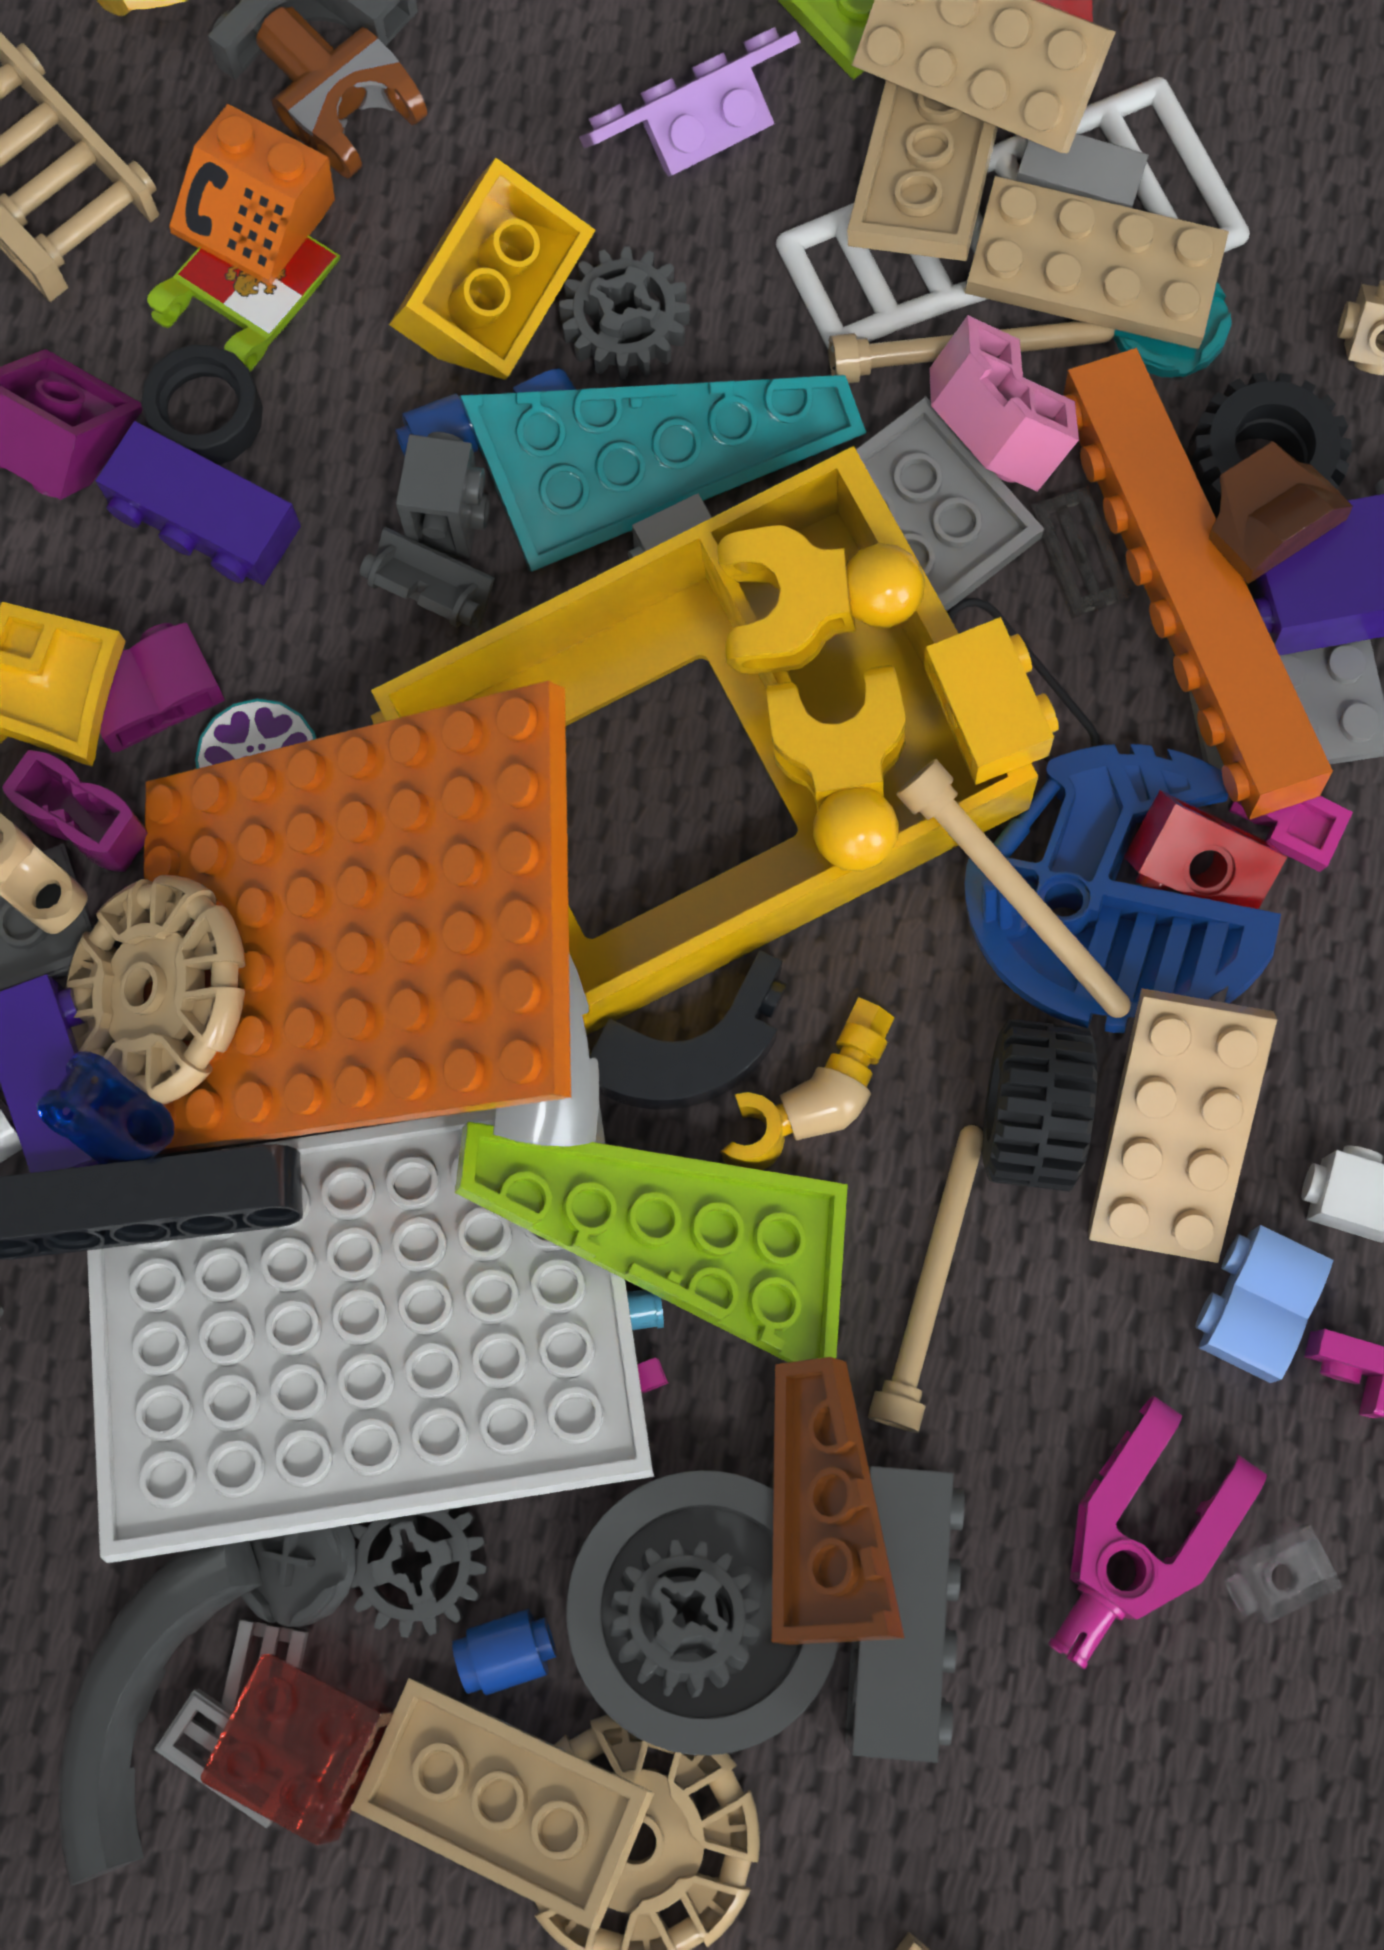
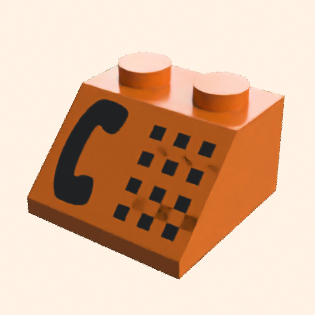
(251, 194)

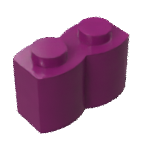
(157, 686)
(76, 811)

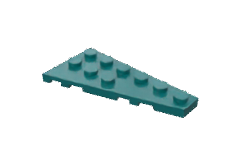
(604, 458)

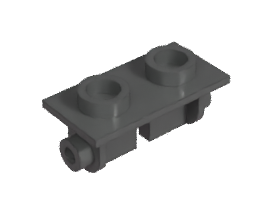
(429, 578)

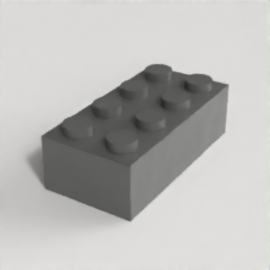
(897, 1683)

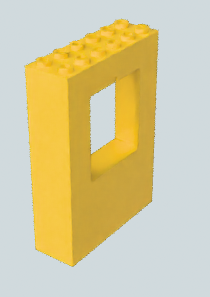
(678, 609)

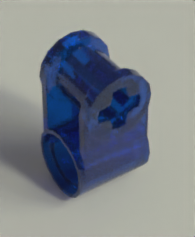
(105, 1112)

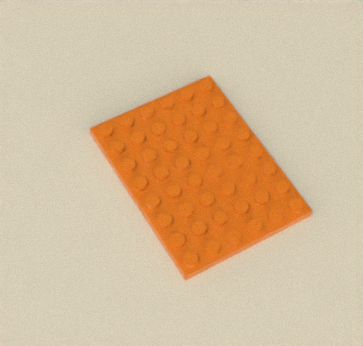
(388, 916)

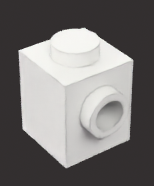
(1348, 1192)

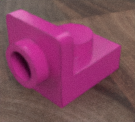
(1349, 1359)

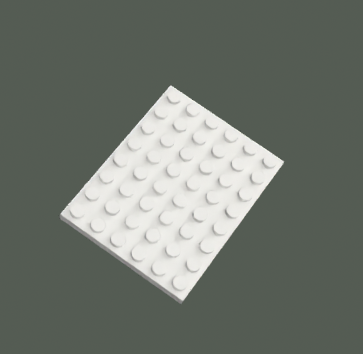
(356, 1360)

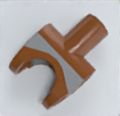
(333, 84)

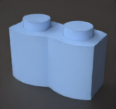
(1263, 1303)

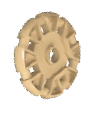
(111, 984)
(680, 1843)

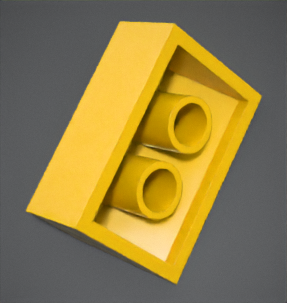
(493, 274)

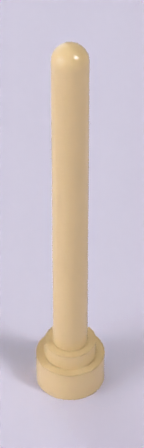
(857, 357)
(934, 797)
(900, 1399)

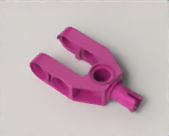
(1099, 1538)

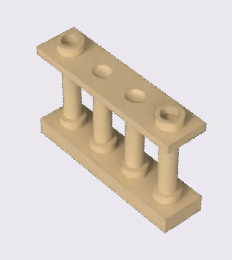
(42, 256)

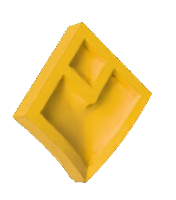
(55, 680)

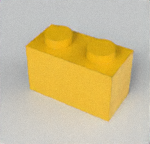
(990, 699)

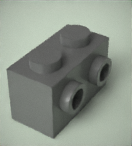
(442, 494)

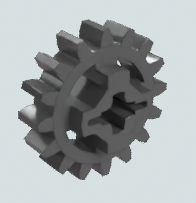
(628, 318)
(424, 1593)
(704, 1636)

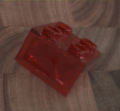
(296, 1750)

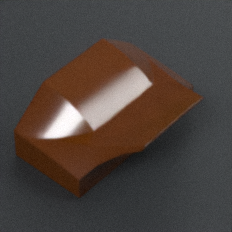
(1273, 510)

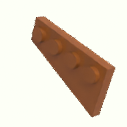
(826, 1525)

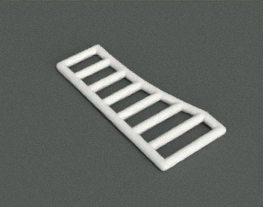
(944, 295)

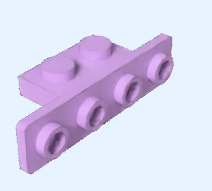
(702, 114)

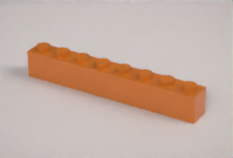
(1193, 589)

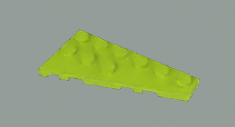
(708, 1236)

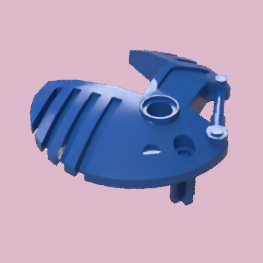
(1131, 930)

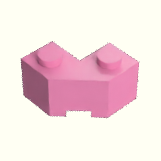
(995, 411)

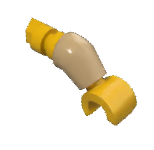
(826, 1100)

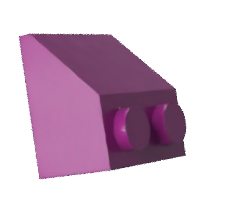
(59, 423)

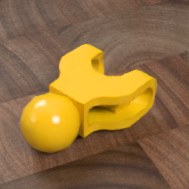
(817, 594)
(844, 767)

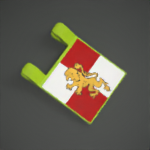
(242, 298)

